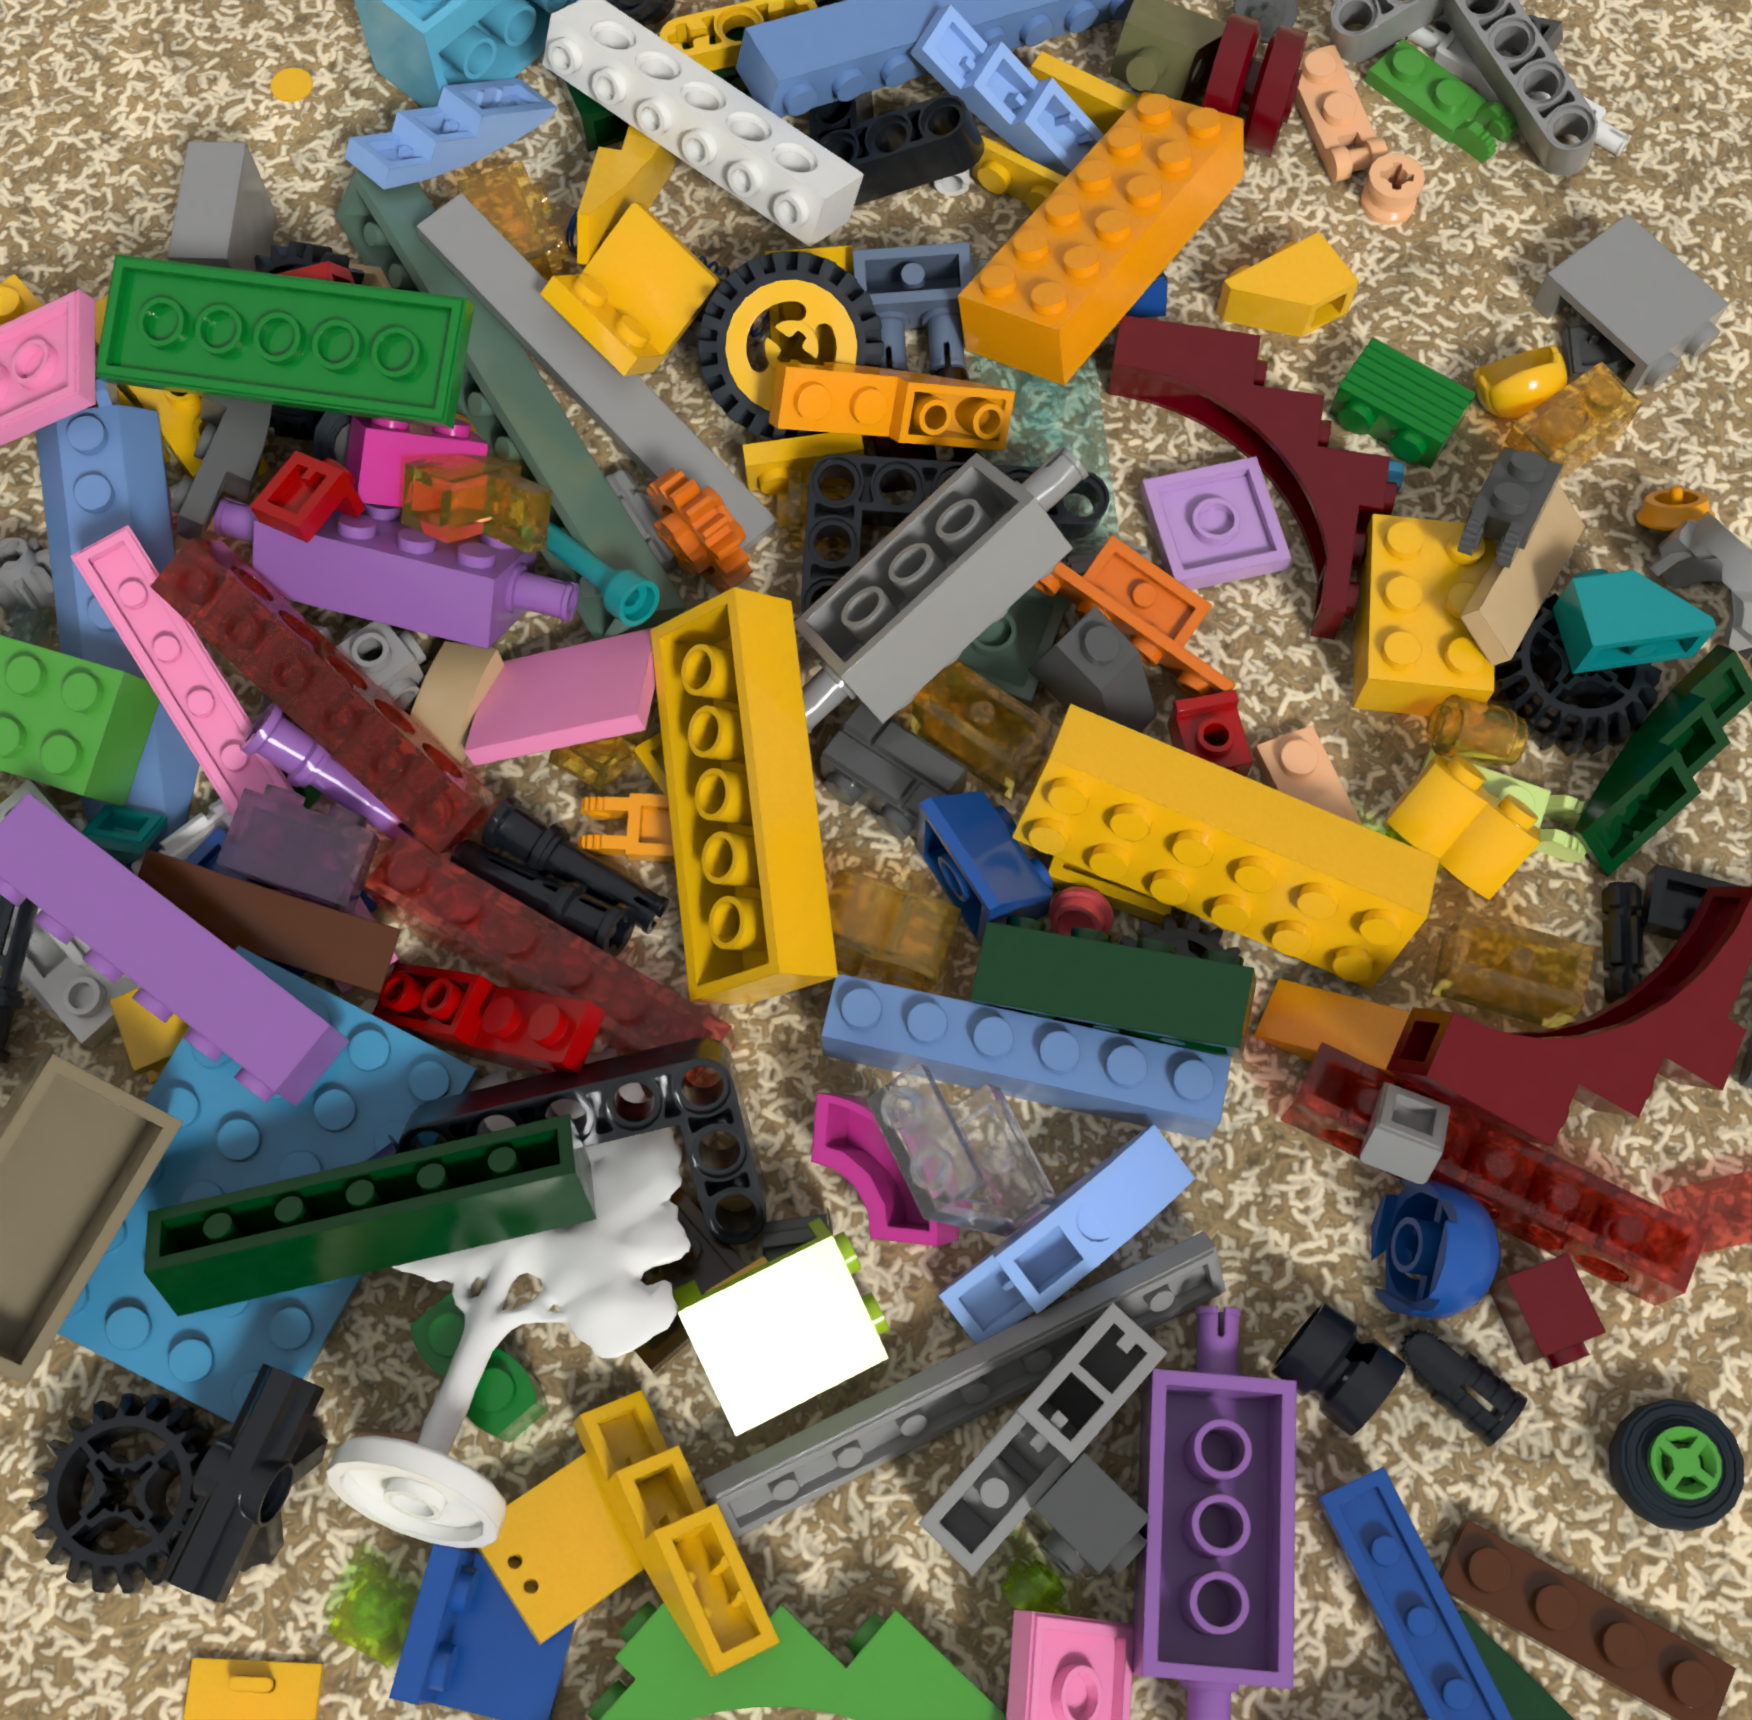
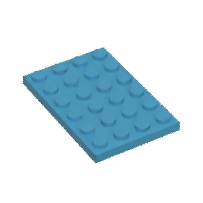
(239, 1143)

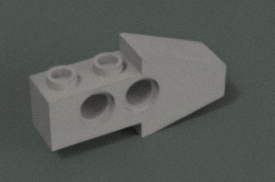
(1042, 1438)

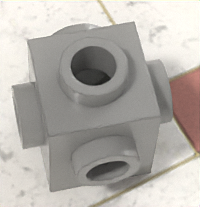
(386, 659)

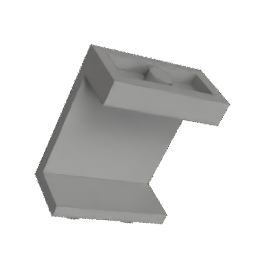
(1636, 299)

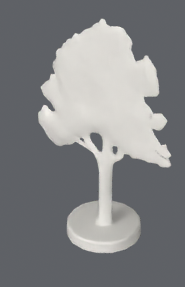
(584, 1269)

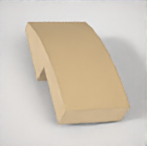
(453, 693)

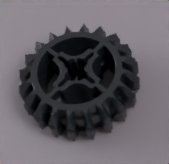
(1609, 699)
(92, 1450)

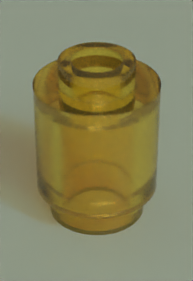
(1477, 732)

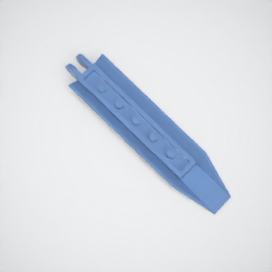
(97, 477)

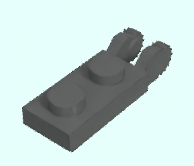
(1510, 503)

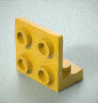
(634, 293)

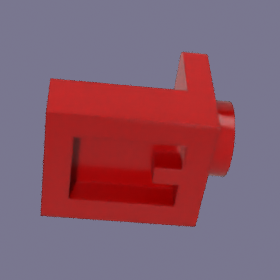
(306, 495)

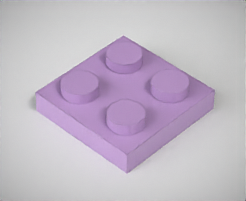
(1215, 524)

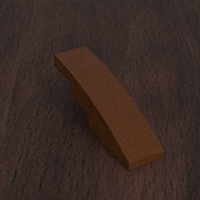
(276, 922)

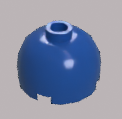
(1443, 1238)

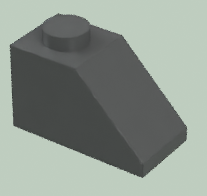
(1098, 672)

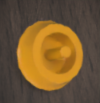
(1670, 507)

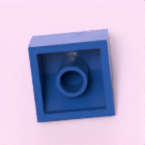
(979, 862)

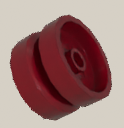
(1254, 85)

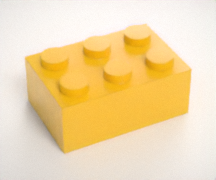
(1408, 620)

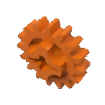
(699, 530)

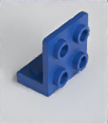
(473, 1646)

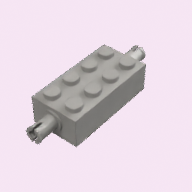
(935, 585)

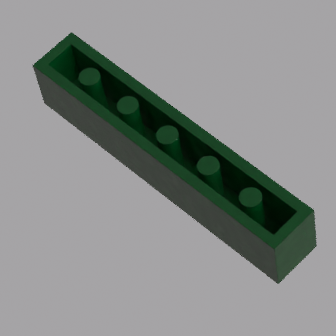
(369, 1215)

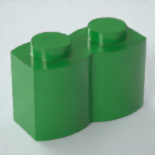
(507, 1393)

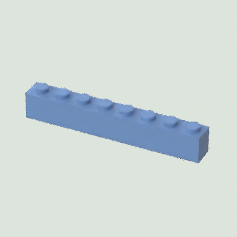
(868, 43)

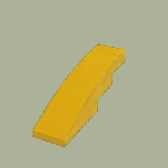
(615, 183)
(675, 1534)

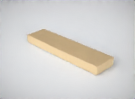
(1512, 596)

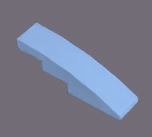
(1004, 94)
(462, 129)

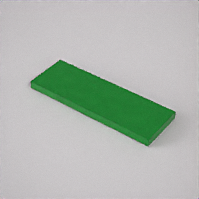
(285, 340)

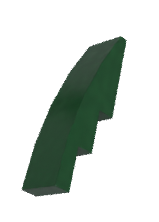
(1657, 765)

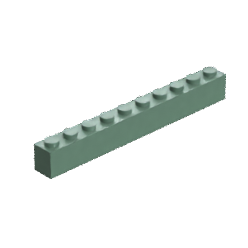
(511, 404)

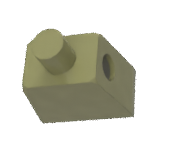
(1164, 49)

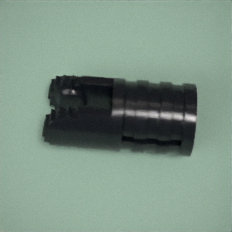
(1448, 1370)

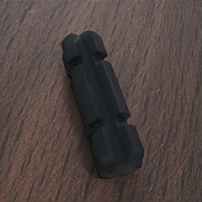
(1622, 939)

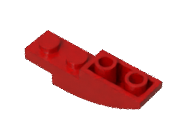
(490, 1021)

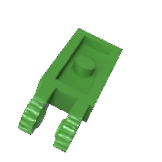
(1441, 101)

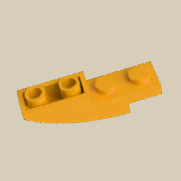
(891, 405)

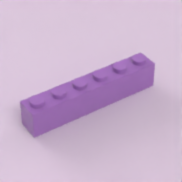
(165, 953)

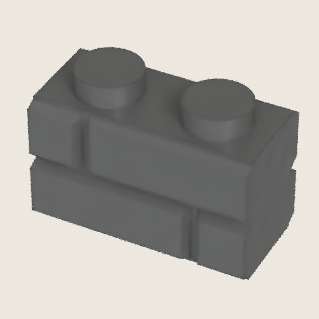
(888, 771)

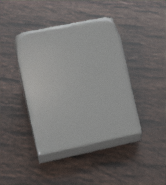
(1405, 1134)

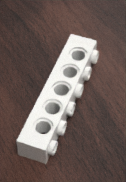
(702, 119)

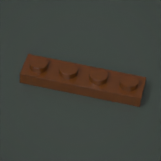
(1584, 1626)

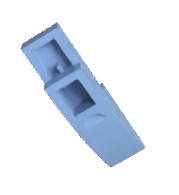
(1068, 1237)

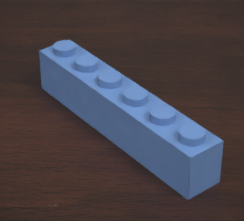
(1026, 1056)

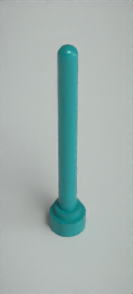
(625, 593)

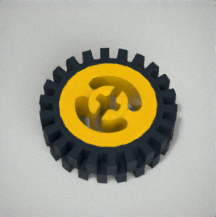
(827, 297)

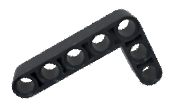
(899, 146)
(868, 507)
(612, 1118)

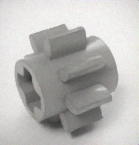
(24, 574)

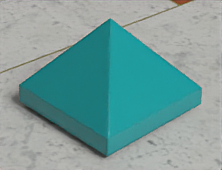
(124, 831)

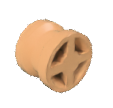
(1380, 199)

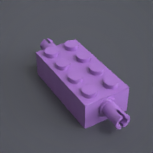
(400, 575)
(1221, 1525)

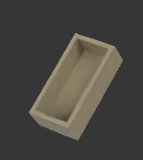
(68, 1178)

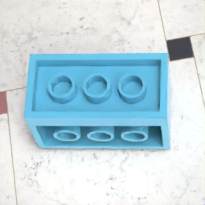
(453, 41)

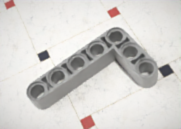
(1509, 77)

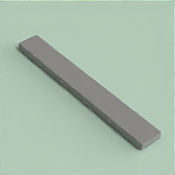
(618, 403)
(956, 1388)

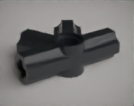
(246, 1484)

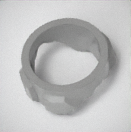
(1710, 552)

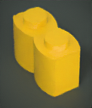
(1465, 825)

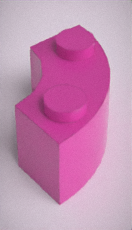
(853, 1145)

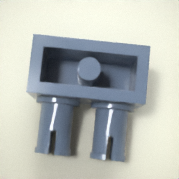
(916, 291)

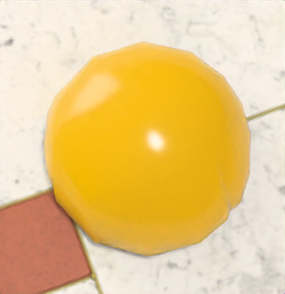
(1520, 382)

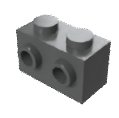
(1088, 1522)

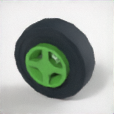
(1702, 1461)

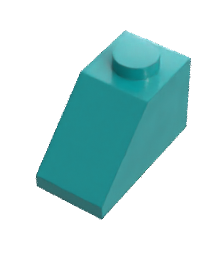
(1626, 622)

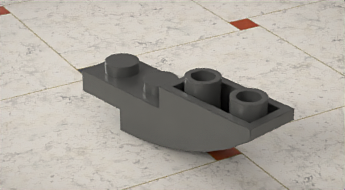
(231, 460)

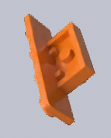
(1146, 608)

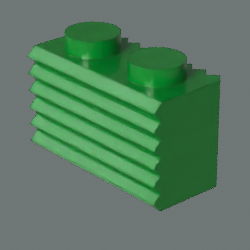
(1401, 403)

